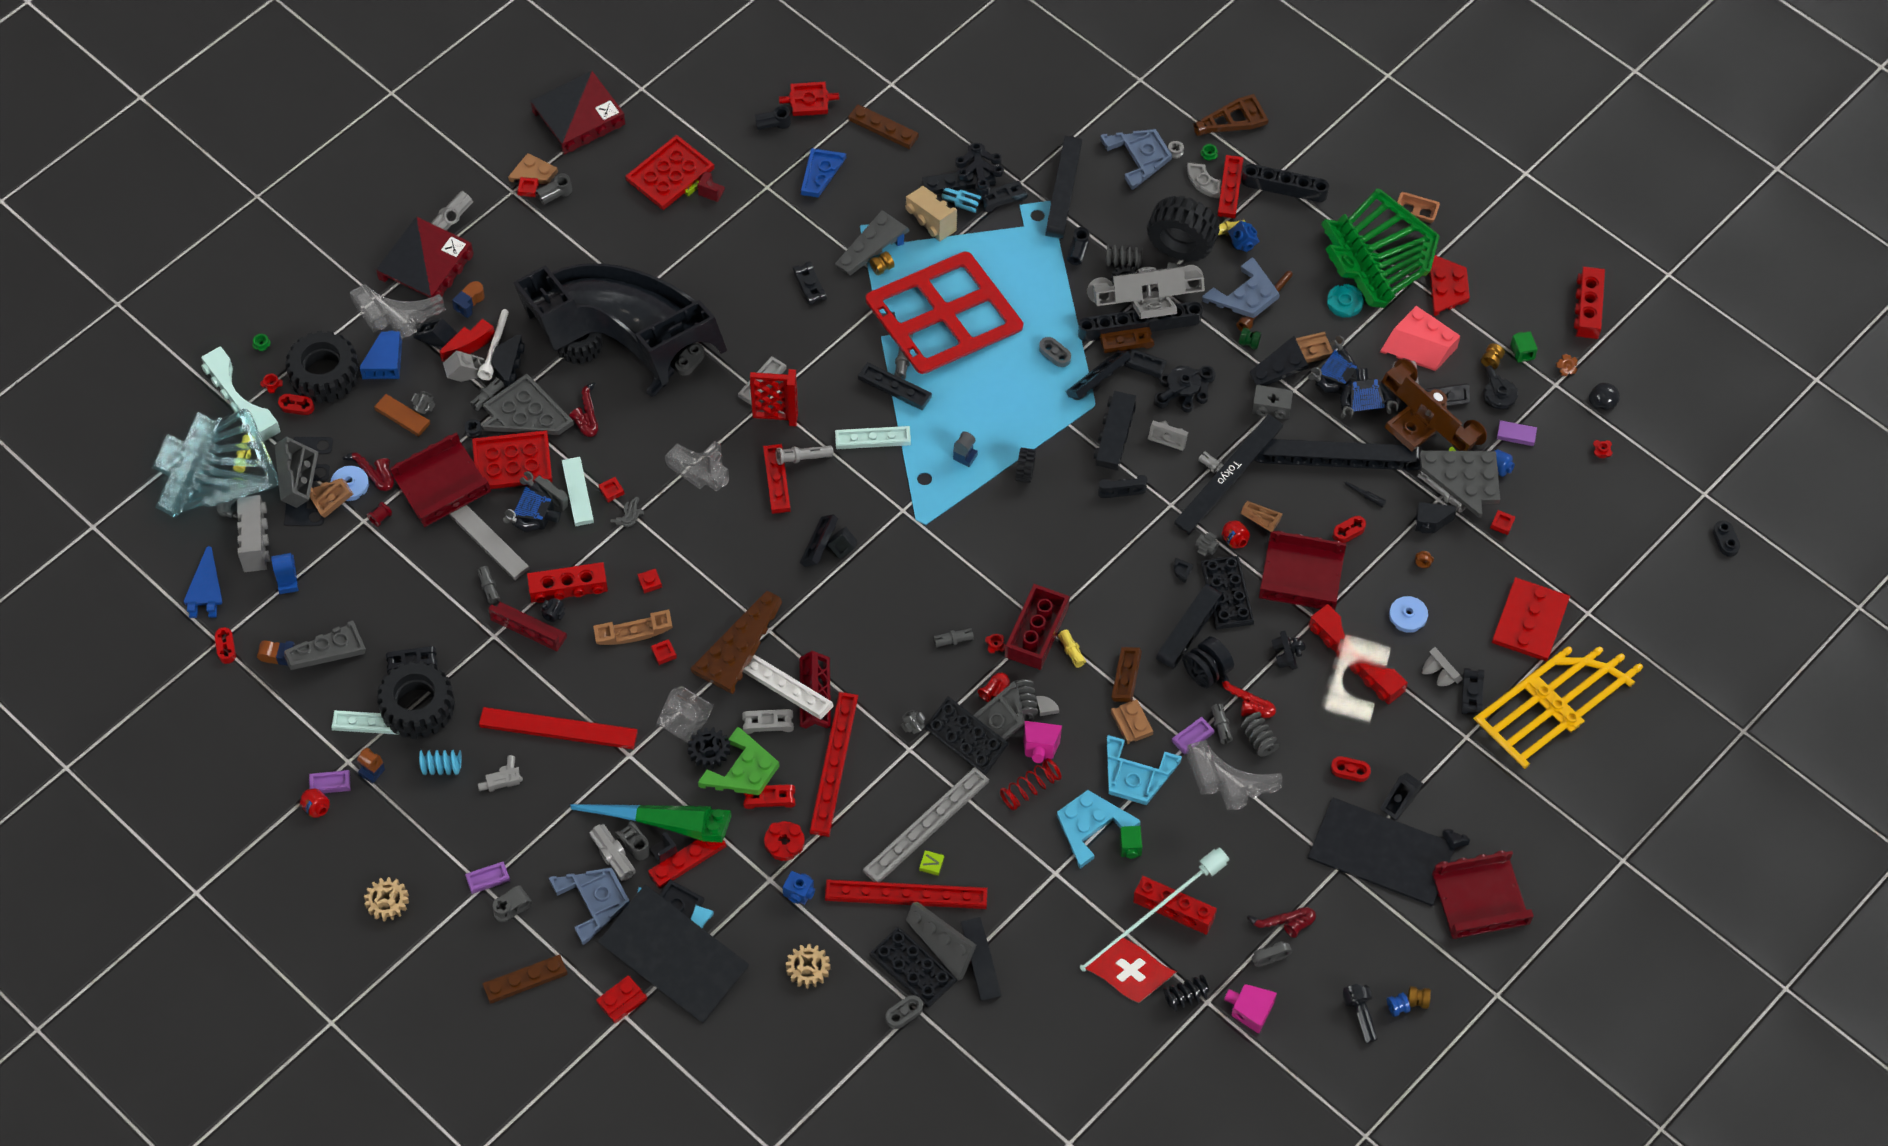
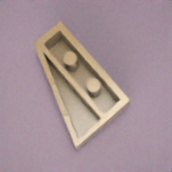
(932, 213)

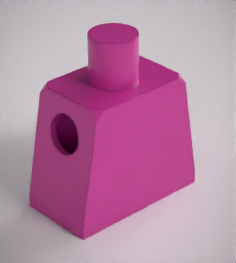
(1041, 740)
(1251, 1005)

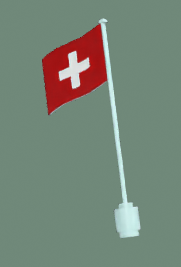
(1130, 966)

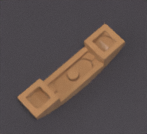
(633, 631)

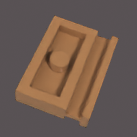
(1315, 347)
(1132, 721)

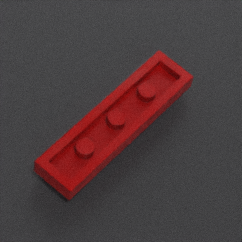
(1230, 186)
(776, 481)
(684, 861)

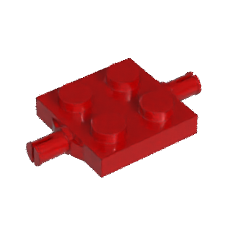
(809, 98)

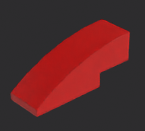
(469, 340)

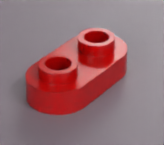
(1350, 767)

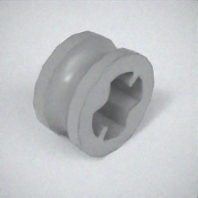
(1176, 144)

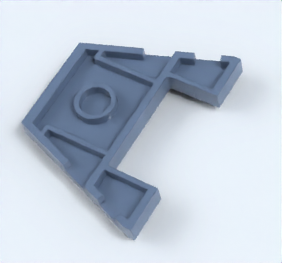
(1146, 150)
(1250, 297)
(601, 895)

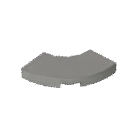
(1203, 181)

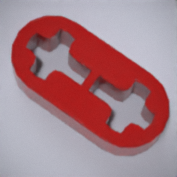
(296, 402)
(1348, 528)
(229, 644)

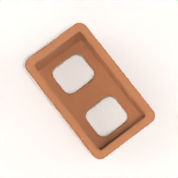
(1420, 203)

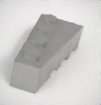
(252, 534)

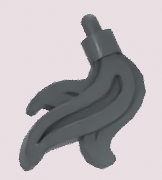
(224, 509)
(631, 514)

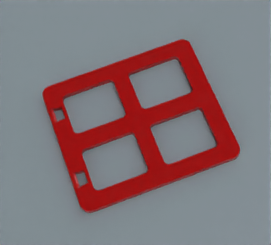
(944, 312)

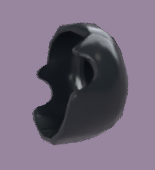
(1604, 396)

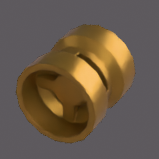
(882, 263)
(1493, 355)
(1419, 997)

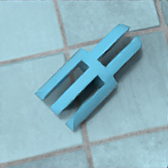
(960, 199)

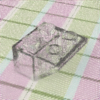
(684, 713)

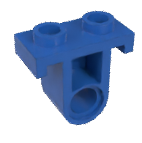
(285, 573)

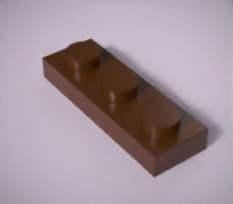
(1126, 674)

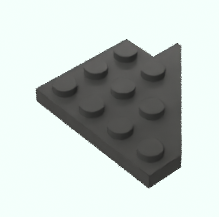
(525, 409)
(1465, 475)

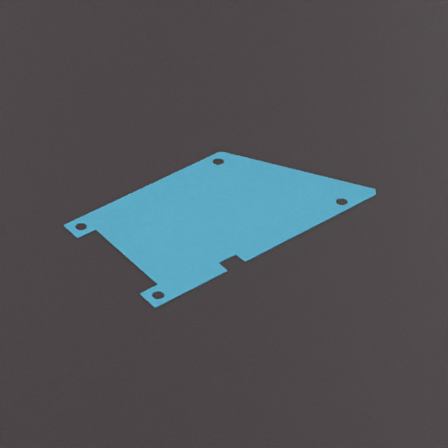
(1002, 392)

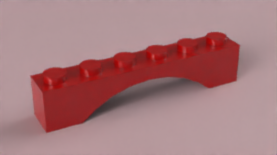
(1385, 682)

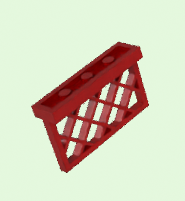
(788, 397)

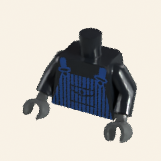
(1337, 369)
(1365, 395)
(533, 508)

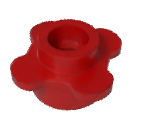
(271, 378)
(1602, 453)
(995, 638)

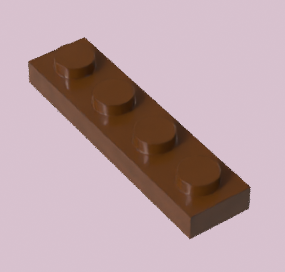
(883, 126)
(525, 979)

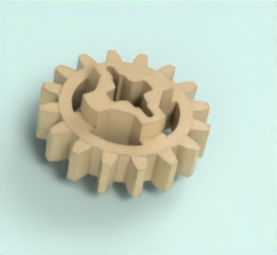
(387, 895)
(807, 974)

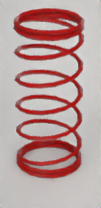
(1047, 772)

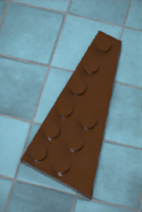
(735, 649)

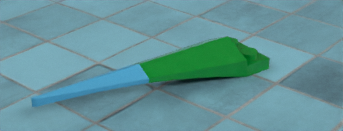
(692, 821)

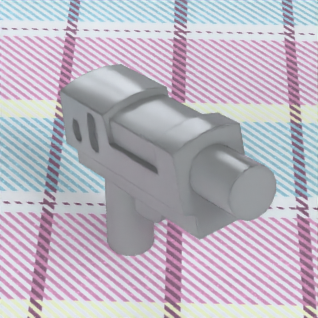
(506, 777)

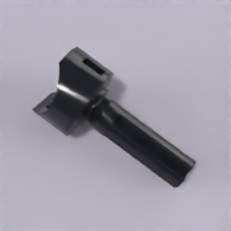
(1358, 996)

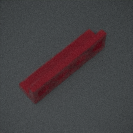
(527, 626)
(809, 677)

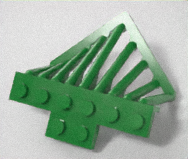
(1356, 260)

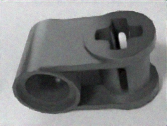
(631, 838)
(511, 904)

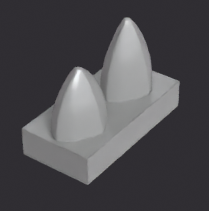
(1168, 435)
(1435, 663)

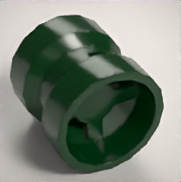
(1250, 338)

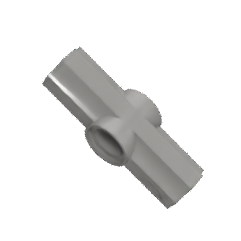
(456, 207)
(612, 852)

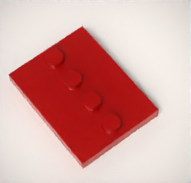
(669, 172)
(508, 457)
(1531, 619)

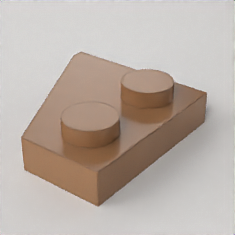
(534, 168)
(330, 496)
(1261, 515)

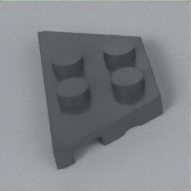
(1003, 712)

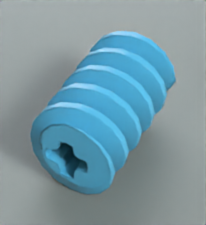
(440, 763)

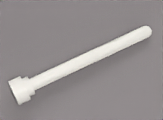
(486, 370)

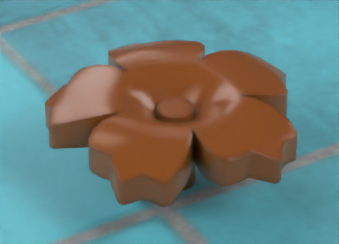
(1567, 365)

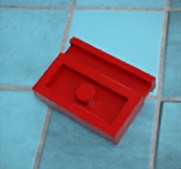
(621, 999)

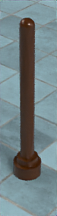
(1248, 321)

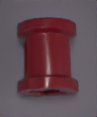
(379, 514)

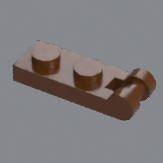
(1127, 340)

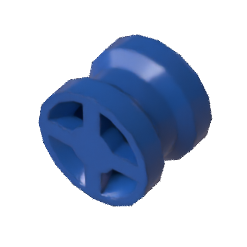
(1398, 1004)

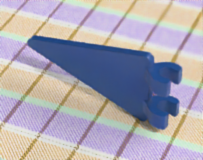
(204, 587)

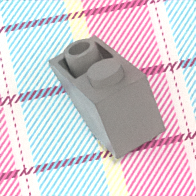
(462, 366)

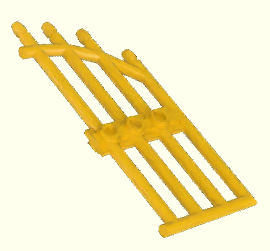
(1552, 701)

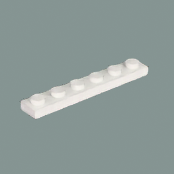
(788, 687)

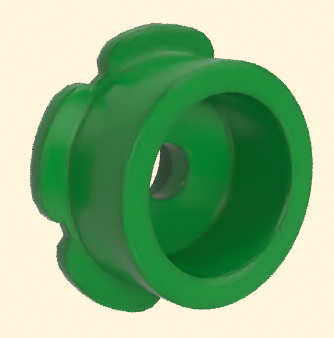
(1209, 148)
(261, 338)

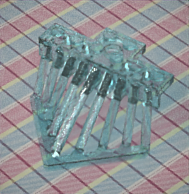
(189, 462)

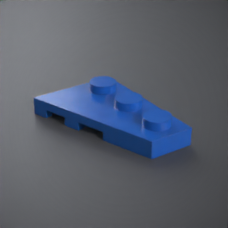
(820, 170)

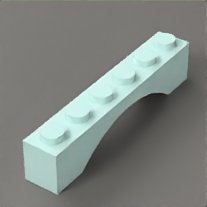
(220, 368)

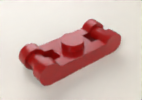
(770, 797)

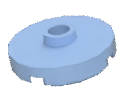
(358, 477)
(1408, 622)

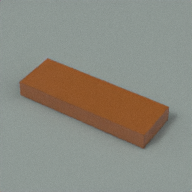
(402, 415)

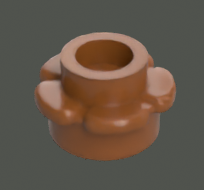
(1424, 559)

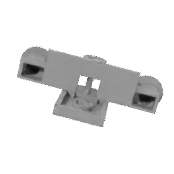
(1148, 304)

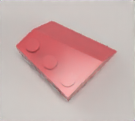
(1422, 340)

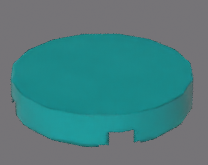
(1345, 300)

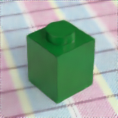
(1523, 346)
(1130, 841)

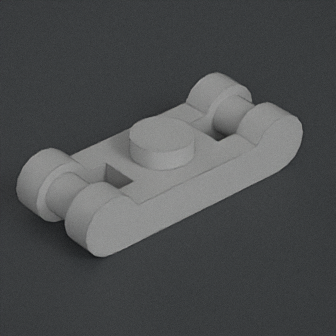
(767, 721)

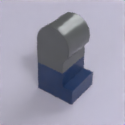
(963, 449)

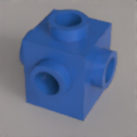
(1243, 236)
(798, 888)

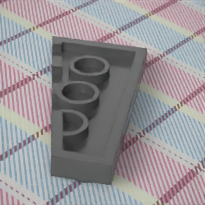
(877, 235)
(336, 645)
(946, 942)

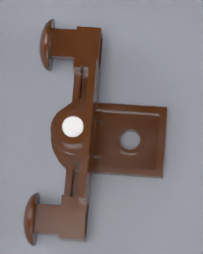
(1426, 413)

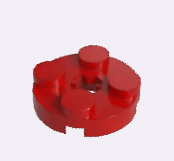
(791, 832)

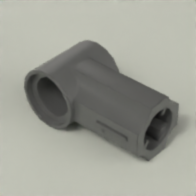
(554, 189)

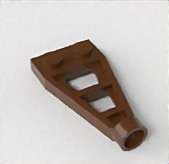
(1248, 105)

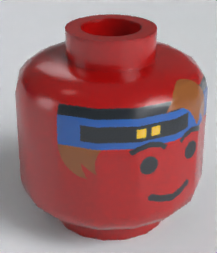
(1235, 534)
(314, 803)

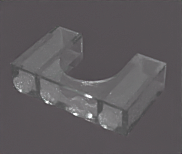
(1352, 652)

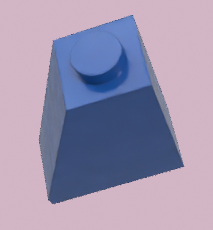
(384, 357)

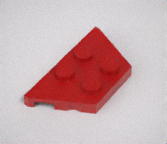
(1448, 285)

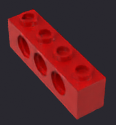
(1591, 291)
(558, 577)
(1180, 908)

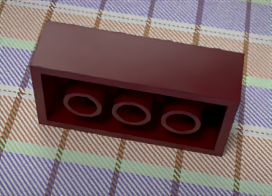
(1037, 626)

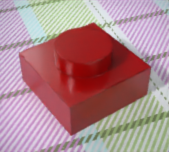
(527, 187)
(611, 489)
(1502, 522)
(649, 581)
(663, 652)

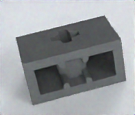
(1272, 401)

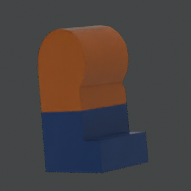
(468, 298)
(273, 652)
(371, 765)

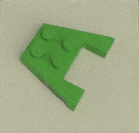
(749, 772)

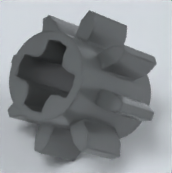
(423, 402)
(1207, 544)
(913, 721)

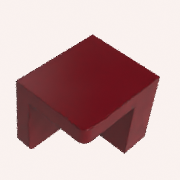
(709, 189)

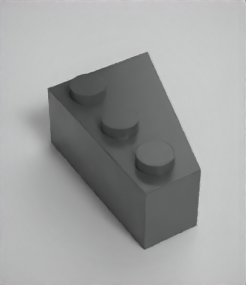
(295, 470)

